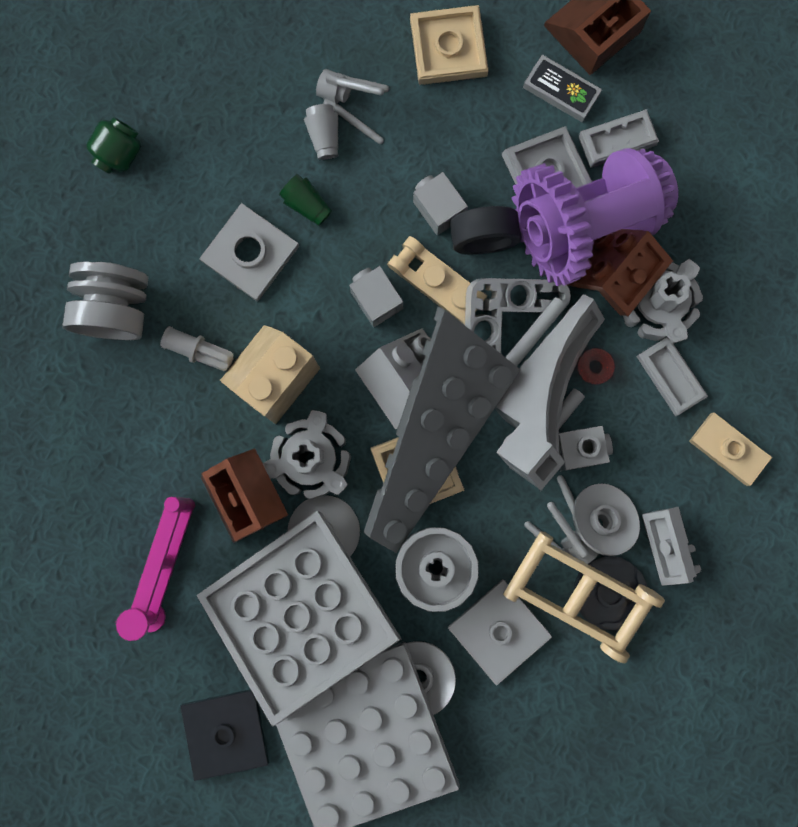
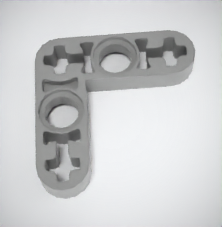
(501, 302)

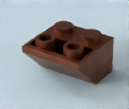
(597, 28)
(243, 494)

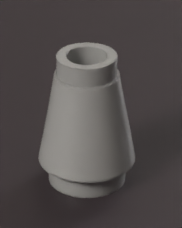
(323, 130)

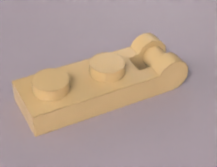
(433, 278)

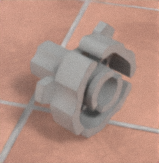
(668, 303)
(317, 469)

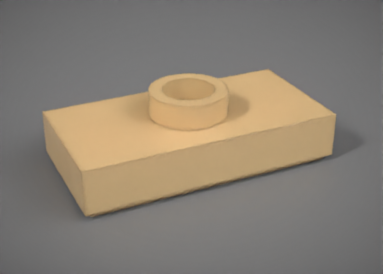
(730, 449)

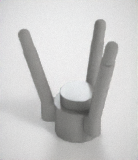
(337, 87)
(572, 543)

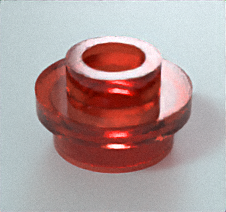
(596, 355)

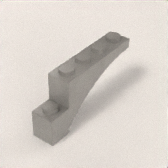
(538, 392)

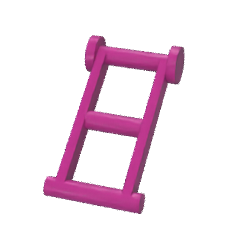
(146, 611)

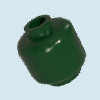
(113, 145)

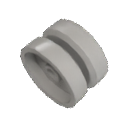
(444, 589)

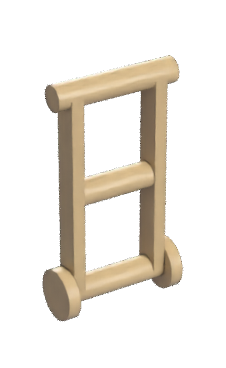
(611, 645)

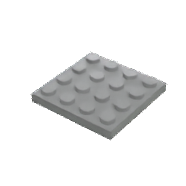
(298, 618)
(368, 745)

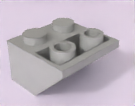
(392, 371)

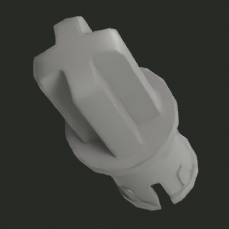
(196, 349)

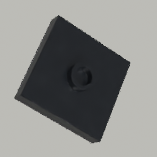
(224, 734)

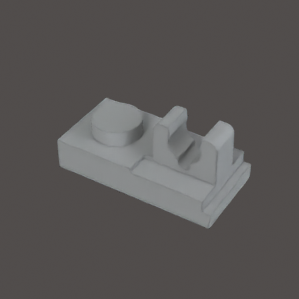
(670, 546)

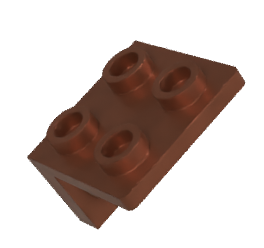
(624, 268)

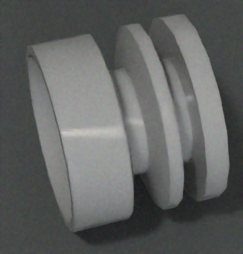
(105, 295)

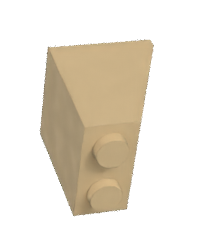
(271, 373)

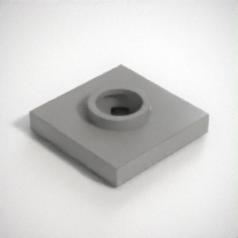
(256, 275)

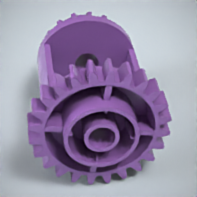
(564, 220)

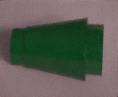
(304, 199)

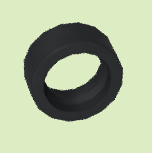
(485, 230)

